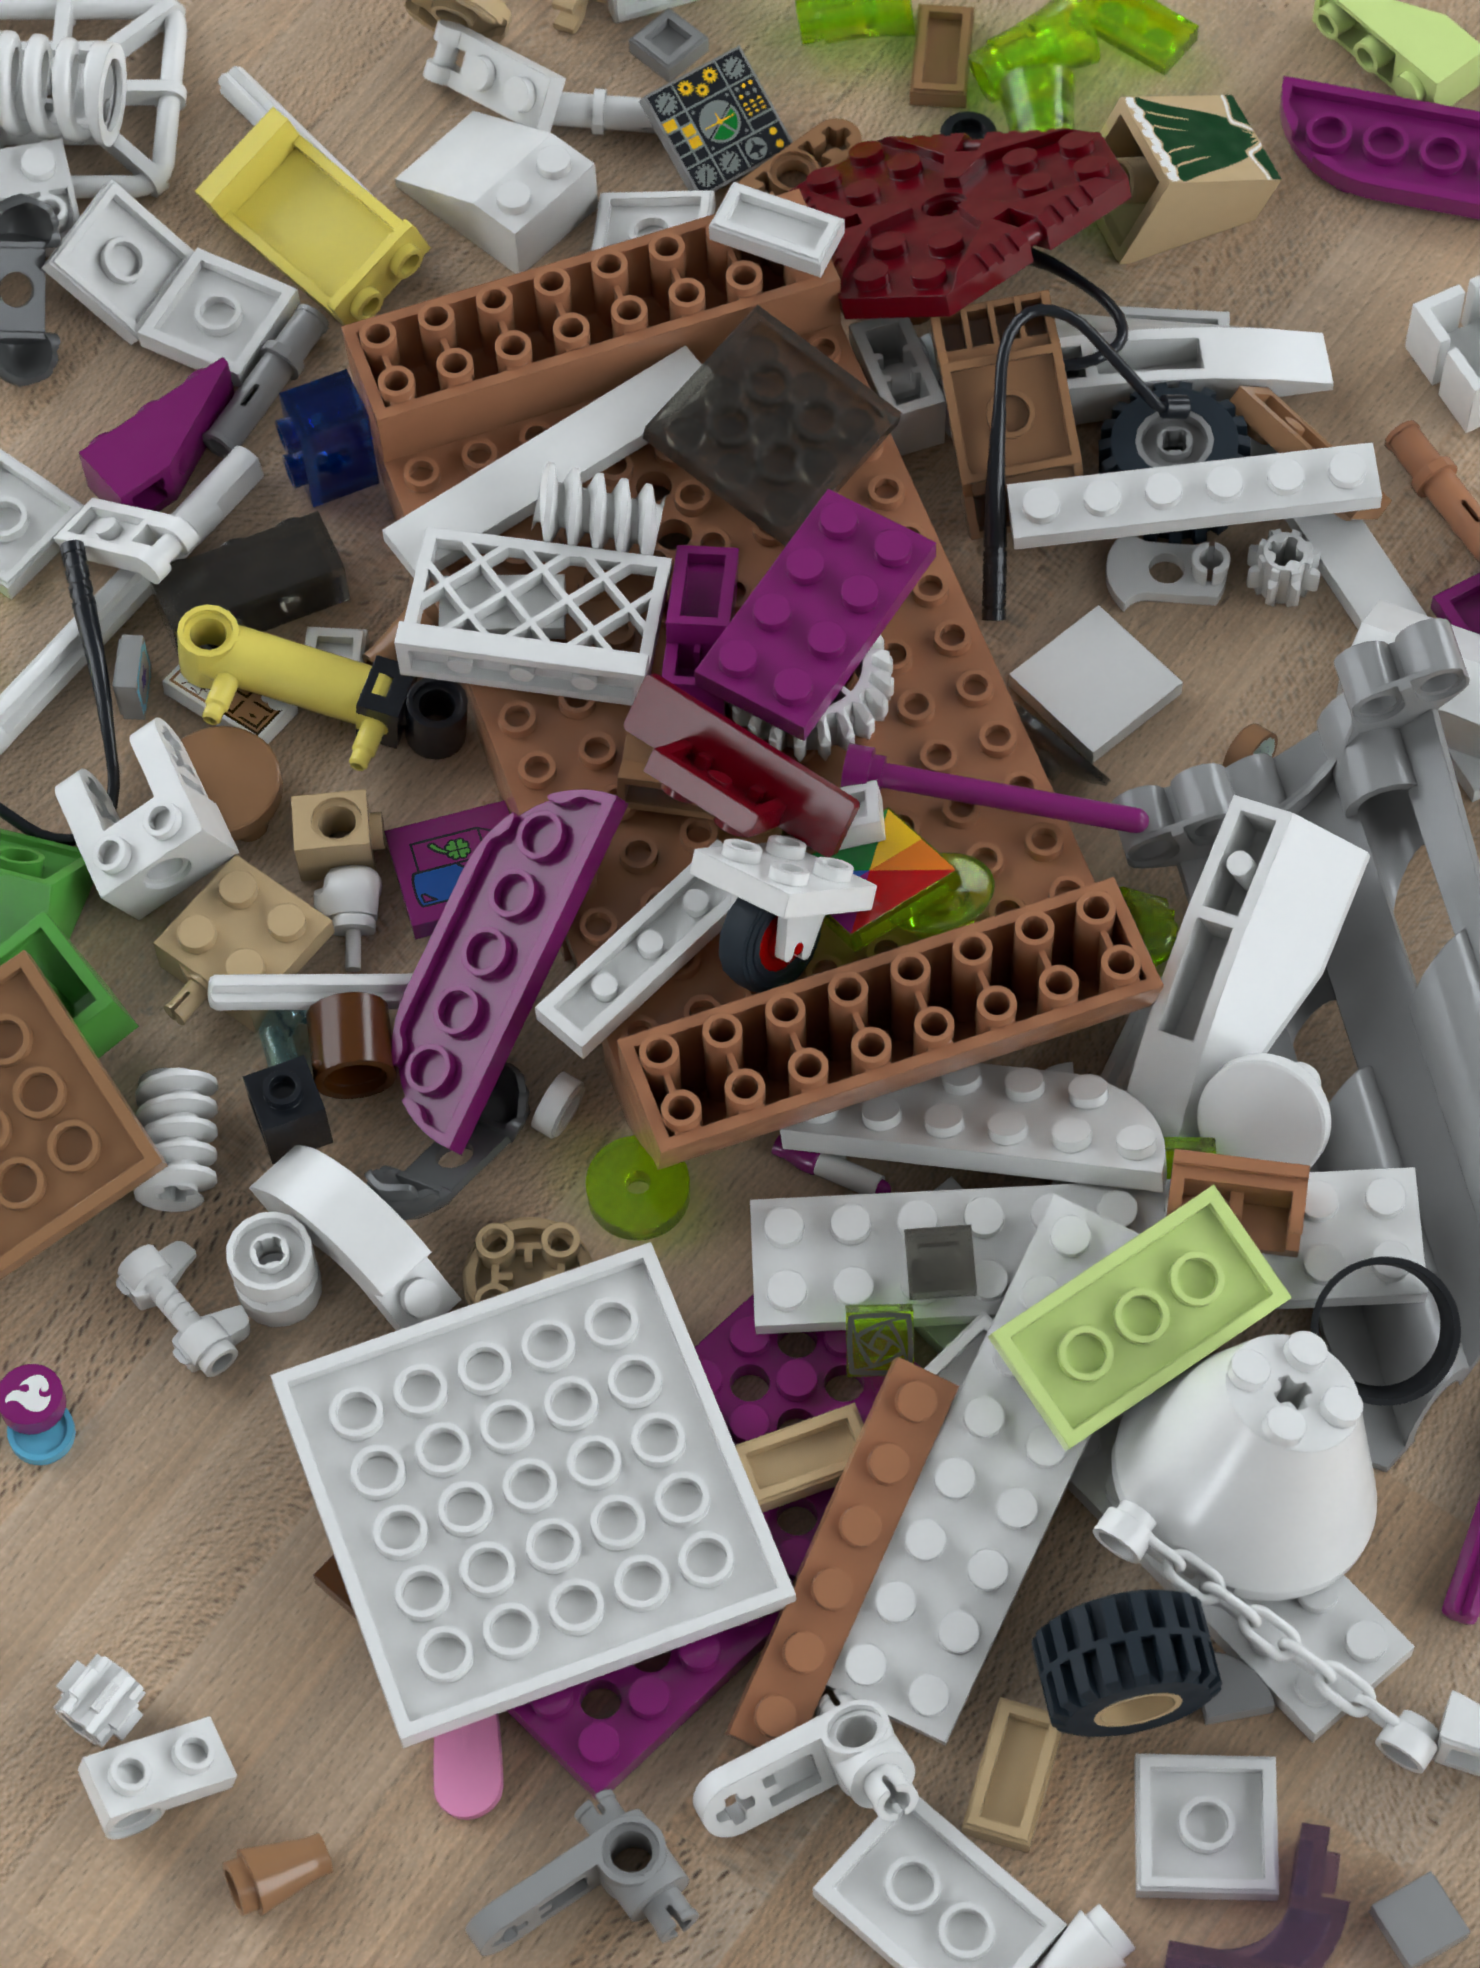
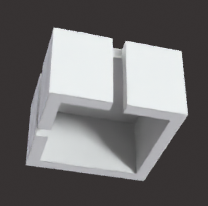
(1450, 352)

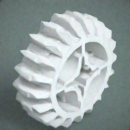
(847, 716)

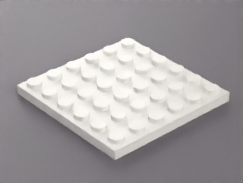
(530, 1493)

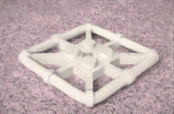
(165, 94)

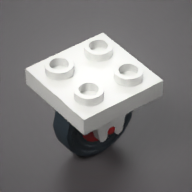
(776, 905)

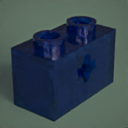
(327, 439)

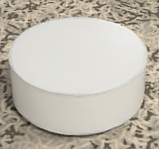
(558, 1105)

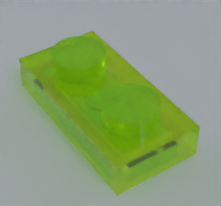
(1143, 30)

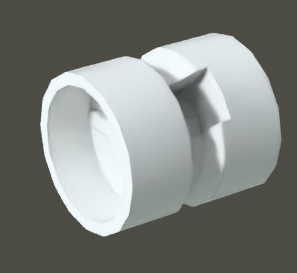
(274, 1269)

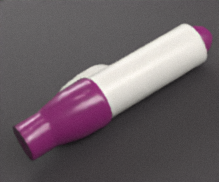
(835, 1169)

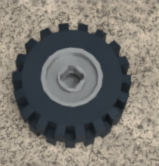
(1143, 440)

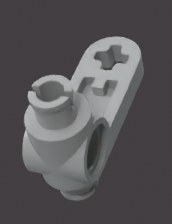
(642, 1894)

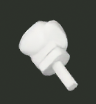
(352, 904)

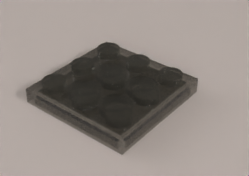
(771, 424)

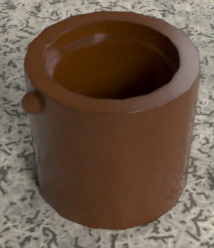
(351, 1045)

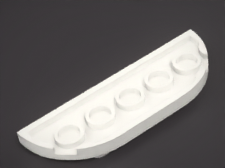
(1001, 1124)

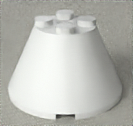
(1255, 1466)

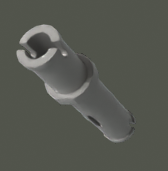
(279, 363)

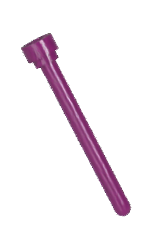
(864, 765)

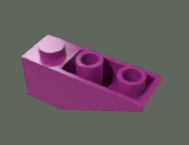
(159, 447)

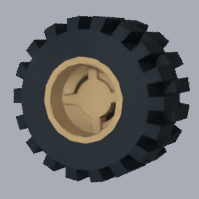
(1126, 1663)

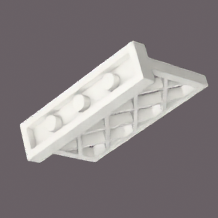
(513, 658)

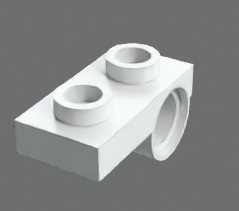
(145, 1777)

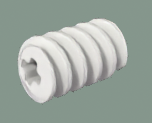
(597, 512)
(176, 1117)

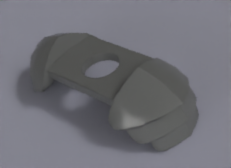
(25, 234)
(426, 1184)

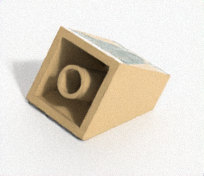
(1188, 171)

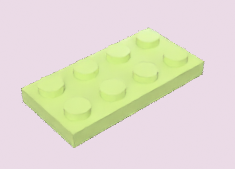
(1139, 1317)

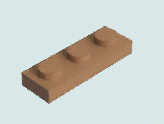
(1276, 424)

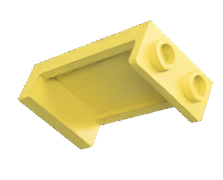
(312, 220)

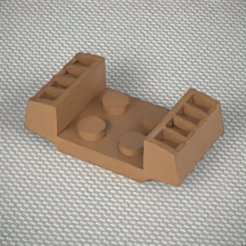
(1039, 410)

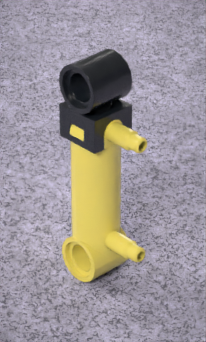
(355, 692)

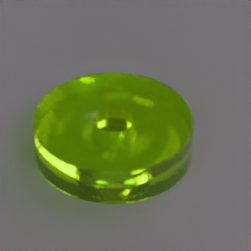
(632, 1214)

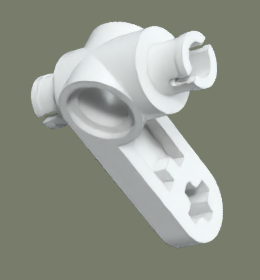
(840, 1746)

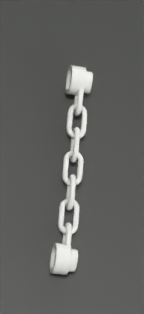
(1404, 1739)

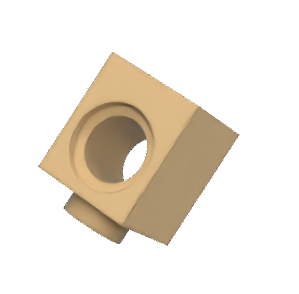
(325, 813)

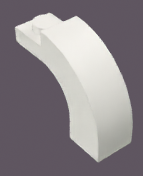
(358, 1234)

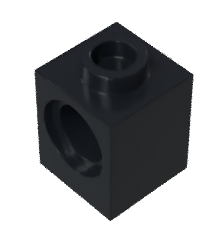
(288, 1107)

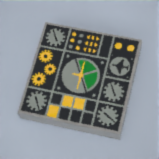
(716, 122)

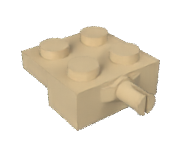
(235, 928)

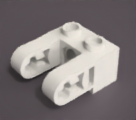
(160, 844)

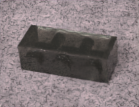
(258, 577)

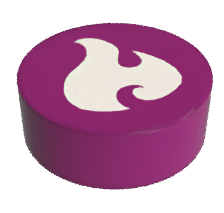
(31, 1399)

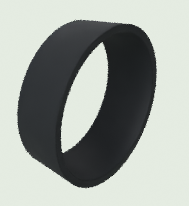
(1447, 1345)

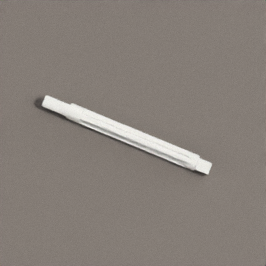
(121, 598)

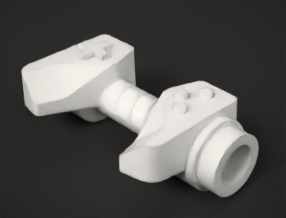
(202, 1341)

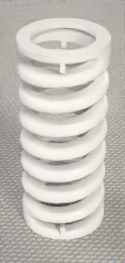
(103, 81)

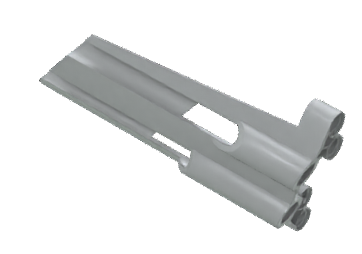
(1388, 786)

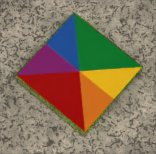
(907, 878)

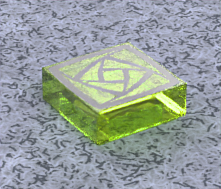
(877, 1337)

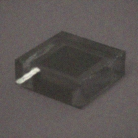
(940, 1262)

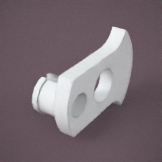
(1131, 581)

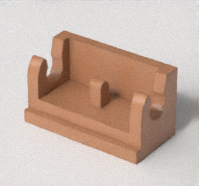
(1261, 1193)

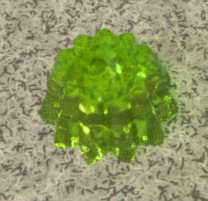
(1153, 921)

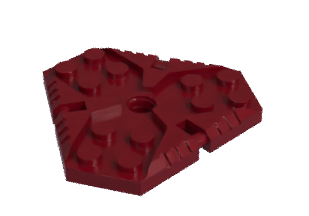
(957, 214)

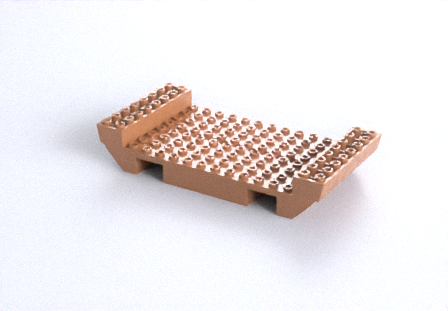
(702, 1056)

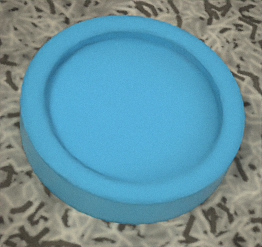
(45, 1446)

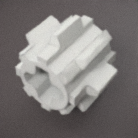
(1283, 567)
(99, 1700)

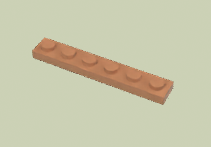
(844, 1554)

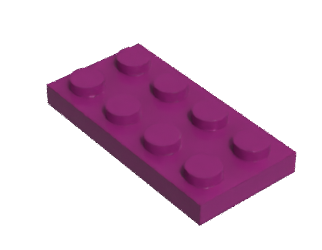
(815, 614)

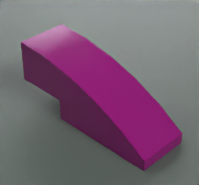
(698, 613)

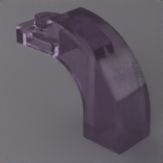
(1307, 1931)

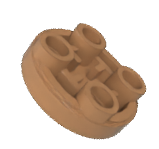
(238, 776)

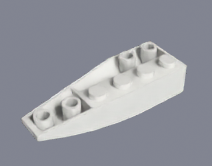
(1196, 354)
(1243, 953)

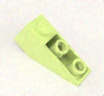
(1404, 45)

